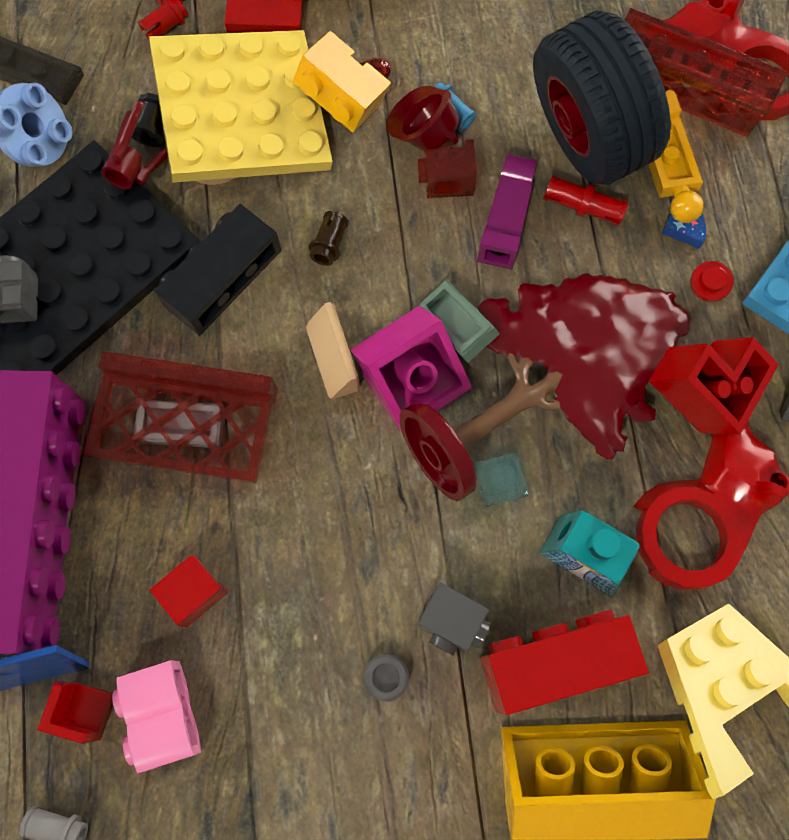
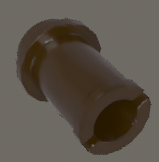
(325, 246)

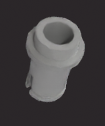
(50, 826)

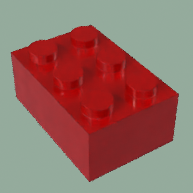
(562, 662)

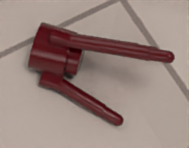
(124, 162)

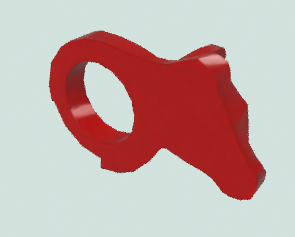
(722, 24)
(735, 489)

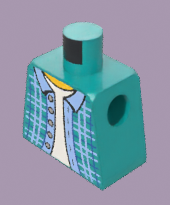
(591, 550)

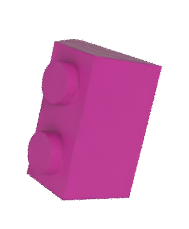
(411, 364)

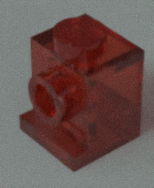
(448, 171)

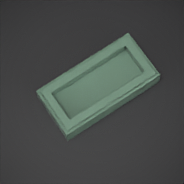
(463, 322)

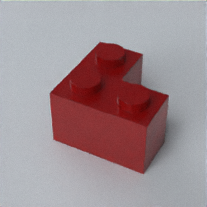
(715, 383)

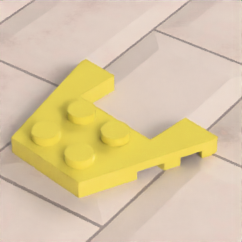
(716, 674)

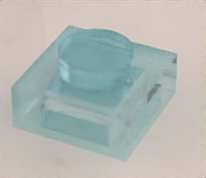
(501, 479)

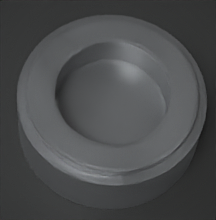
(386, 677)

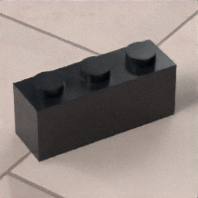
(218, 269)

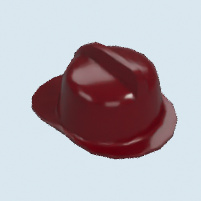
(424, 118)

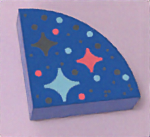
(690, 233)

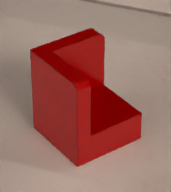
(188, 592)
(76, 712)

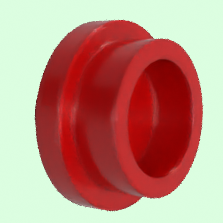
(711, 281)

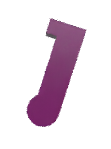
(507, 212)

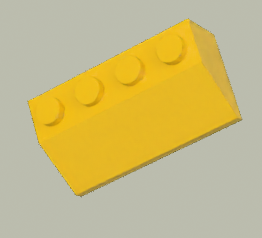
(604, 782)

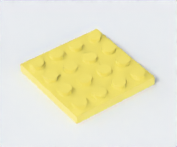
(235, 106)

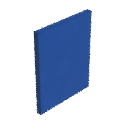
(38, 666)

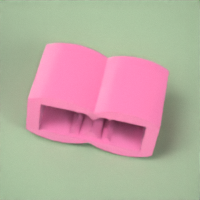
(156, 716)

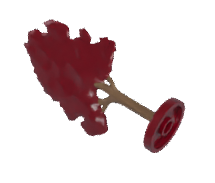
(599, 351)

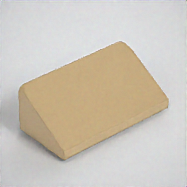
(332, 353)

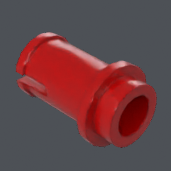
(165, 17)

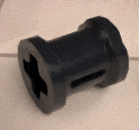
(150, 124)

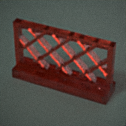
(712, 74)
(178, 380)

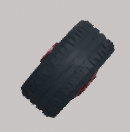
(602, 97)

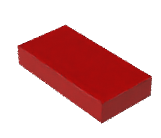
(263, 15)

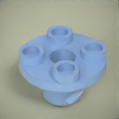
(32, 125)

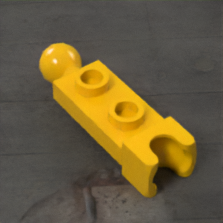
(677, 170)

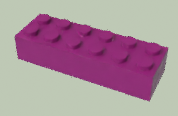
(36, 493)

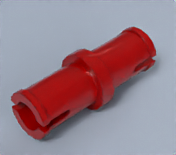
(585, 200)

